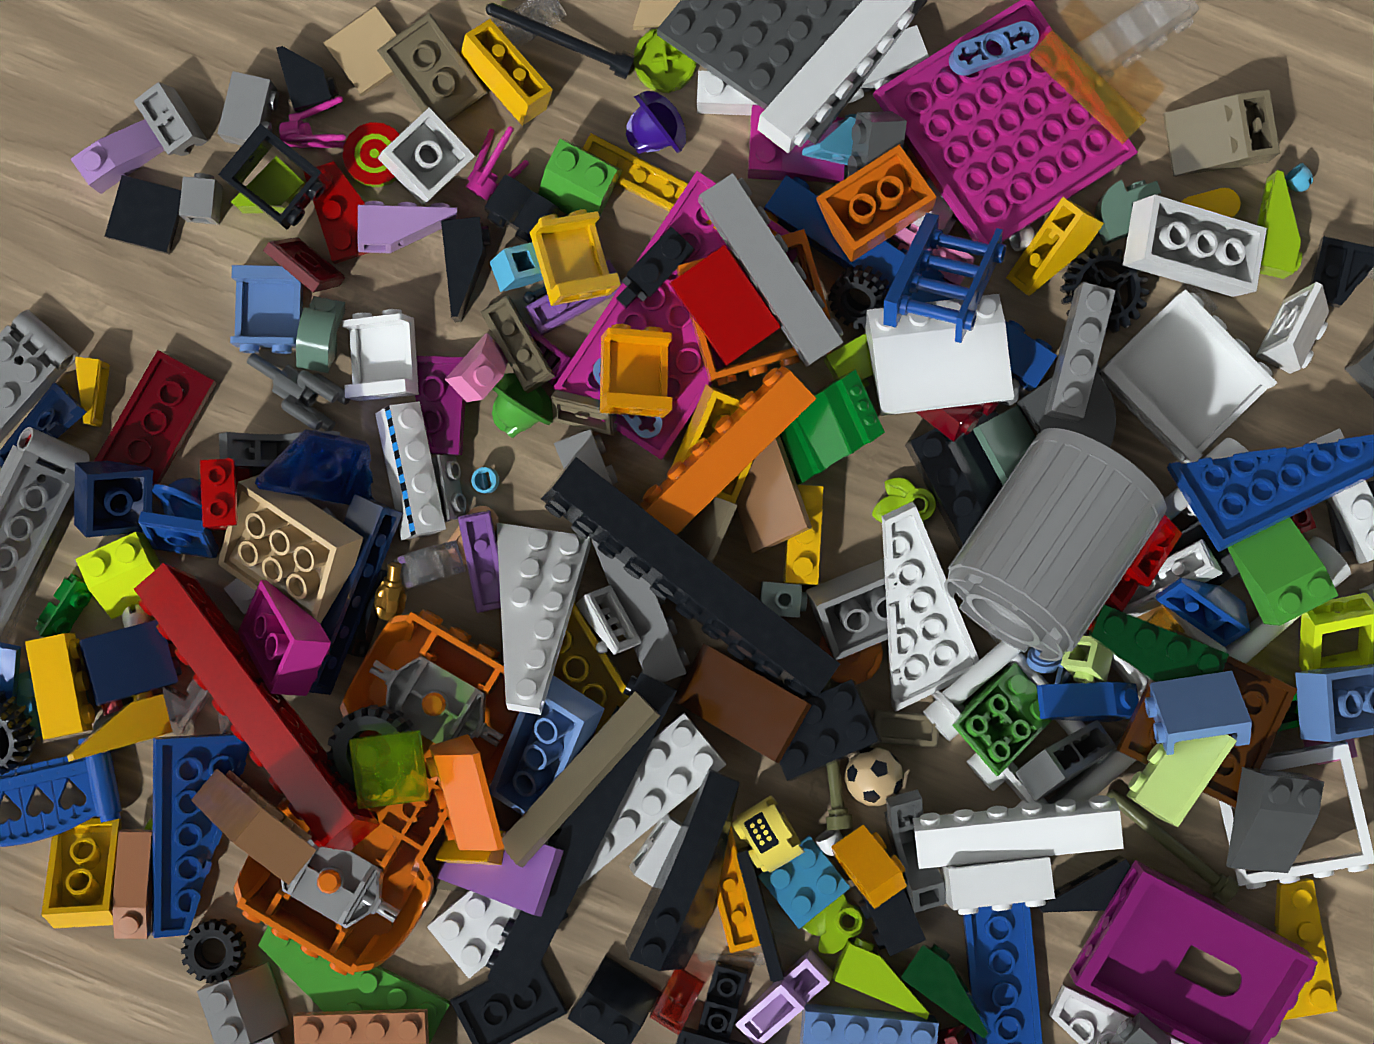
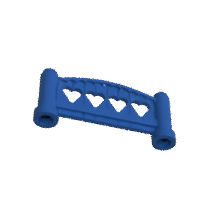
(91, 774)

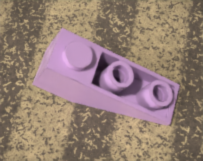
(394, 227)

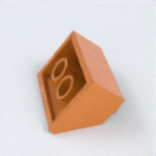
(876, 203)
(464, 795)

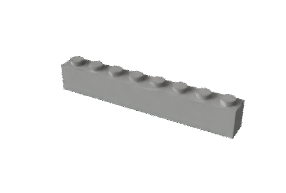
(658, 650)

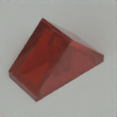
(676, 1000)

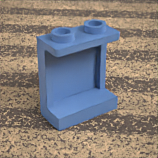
(266, 308)
(1198, 709)

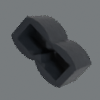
(518, 207)

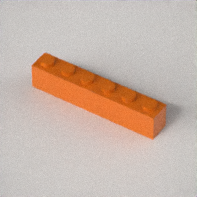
(728, 450)

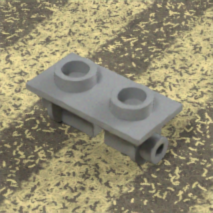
(448, 479)

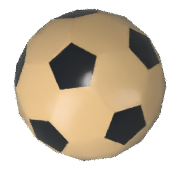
(874, 776)

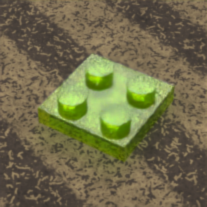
(389, 769)

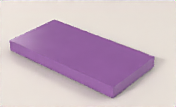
(508, 883)

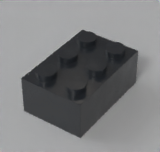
(831, 731)

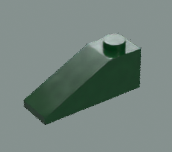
(941, 983)

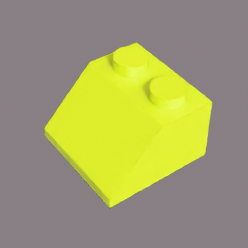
(116, 570)

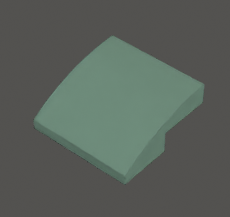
(1005, 440)

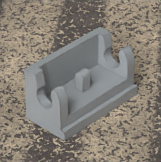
(170, 119)

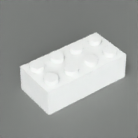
(1194, 246)

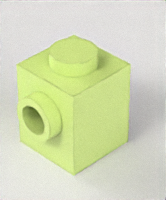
(1088, 661)

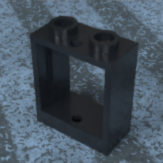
(248, 158)

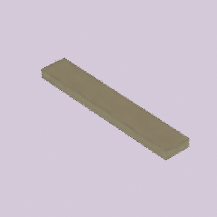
(579, 779)

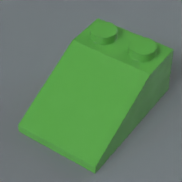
(1282, 573)

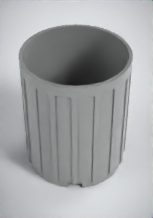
(1055, 543)

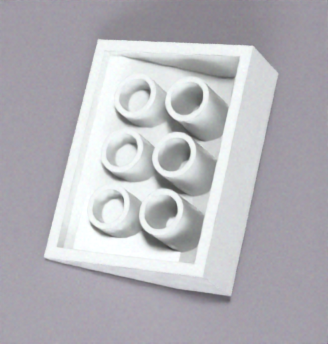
(925, 368)

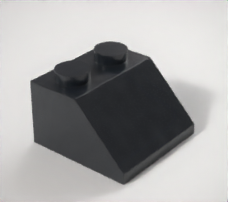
(613, 1004)

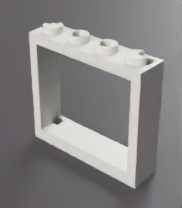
(1321, 867)

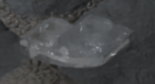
(544, 11)

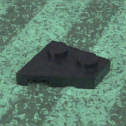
(1341, 268)

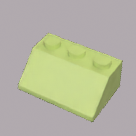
(1175, 781)

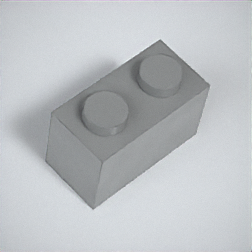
(246, 106)

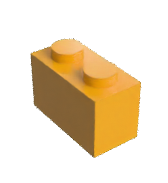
(869, 866)

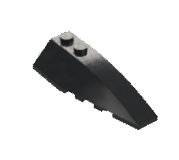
(687, 882)

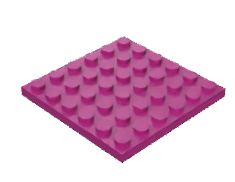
(1002, 137)

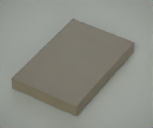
(432, 69)

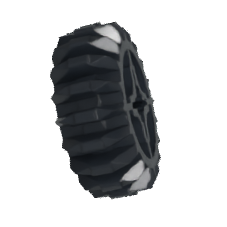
(1128, 275)
(15, 734)

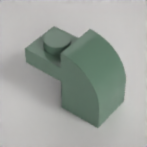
(1116, 208)
(318, 334)

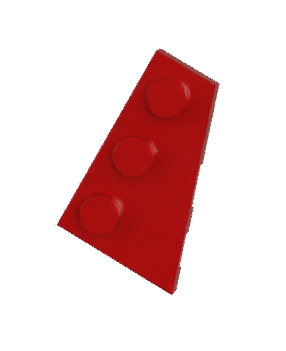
(338, 214)

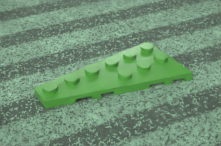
(362, 991)

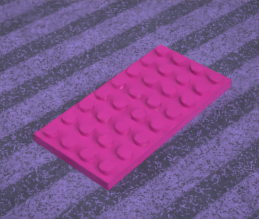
(663, 310)

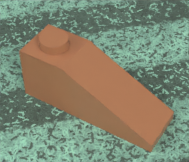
(133, 885)

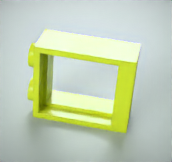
(1354, 612)

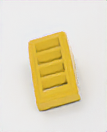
(92, 384)

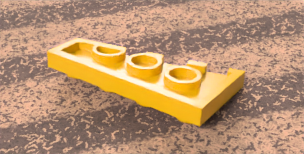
(1300, 922)

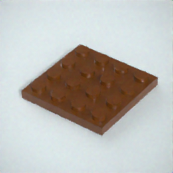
(1267, 705)

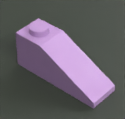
(117, 155)

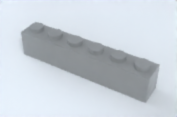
(770, 269)

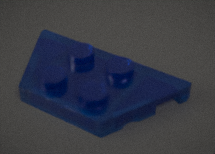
(321, 468)

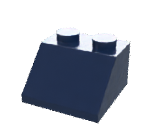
(111, 497)

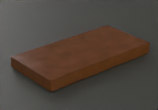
(741, 703)

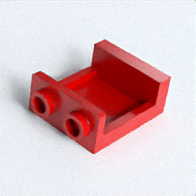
(219, 492)

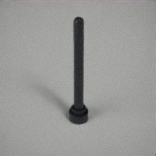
(618, 62)

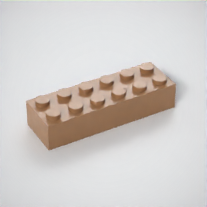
(255, 824)

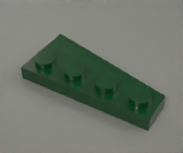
(1153, 649)

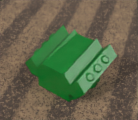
(831, 427)

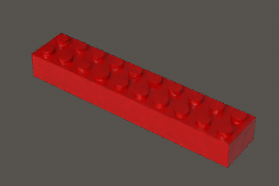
(261, 719)

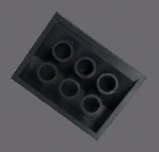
(957, 477)

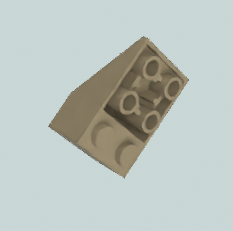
(1222, 133)

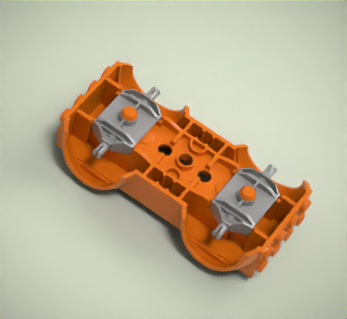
(369, 899)

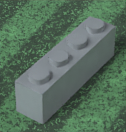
(1079, 352)

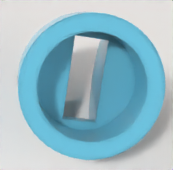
(1299, 178)
(480, 481)

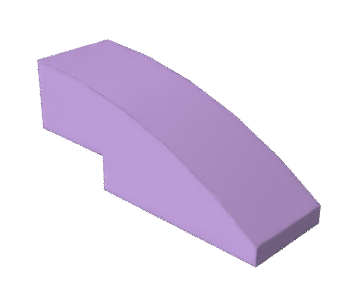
(785, 998)

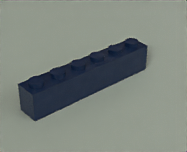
(377, 527)

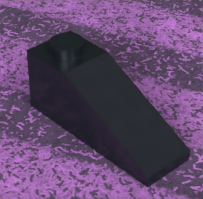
(464, 256)
(1091, 890)

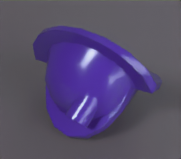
(655, 124)

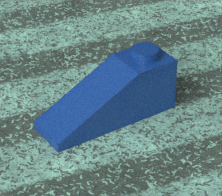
(1207, 608)
(1088, 701)

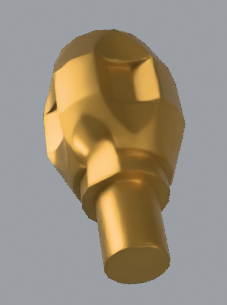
(390, 595)

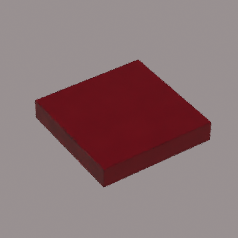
(304, 264)

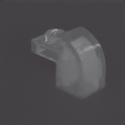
(430, 565)

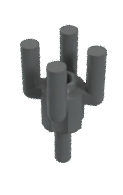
(301, 391)

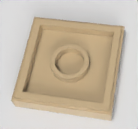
(357, 52)

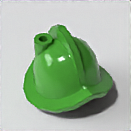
(518, 410)

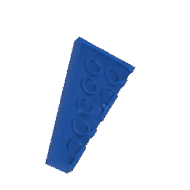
(1263, 487)
(181, 832)

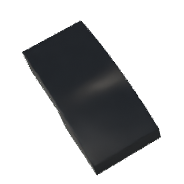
(722, 999)

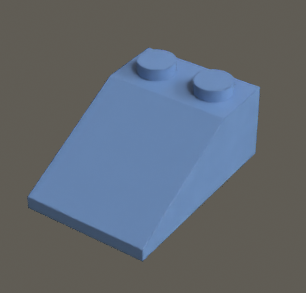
(1336, 703)

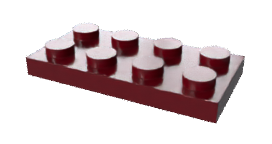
(158, 416)

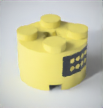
(768, 834)

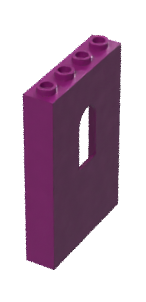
(1145, 938)

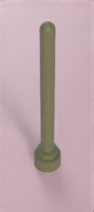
(838, 815)
(1223, 886)

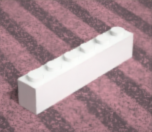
(832, 70)
(1018, 832)

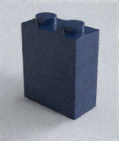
(128, 662)

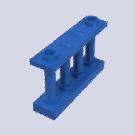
(920, 258)

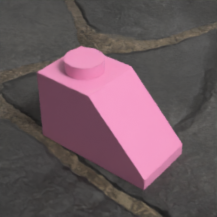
(479, 370)

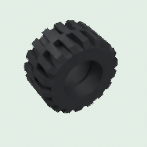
(352, 725)

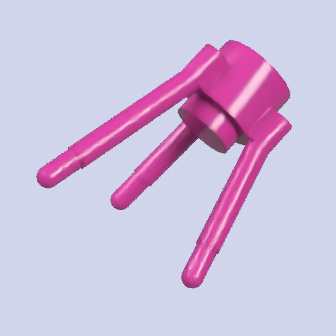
(299, 134)
(482, 179)

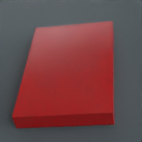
(724, 305)

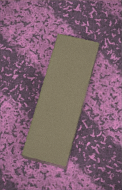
(517, 344)

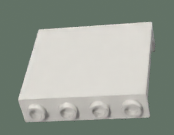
(1186, 377)

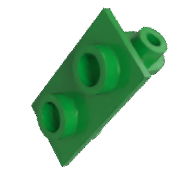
(60, 618)

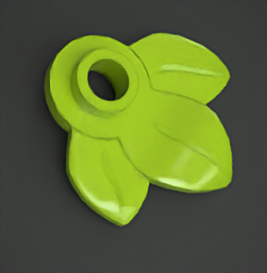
(900, 493)
(830, 928)

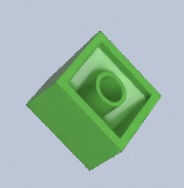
(578, 179)

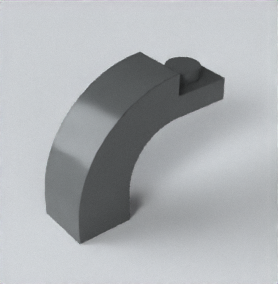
(255, 450)
(924, 886)

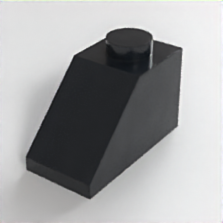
(305, 81)

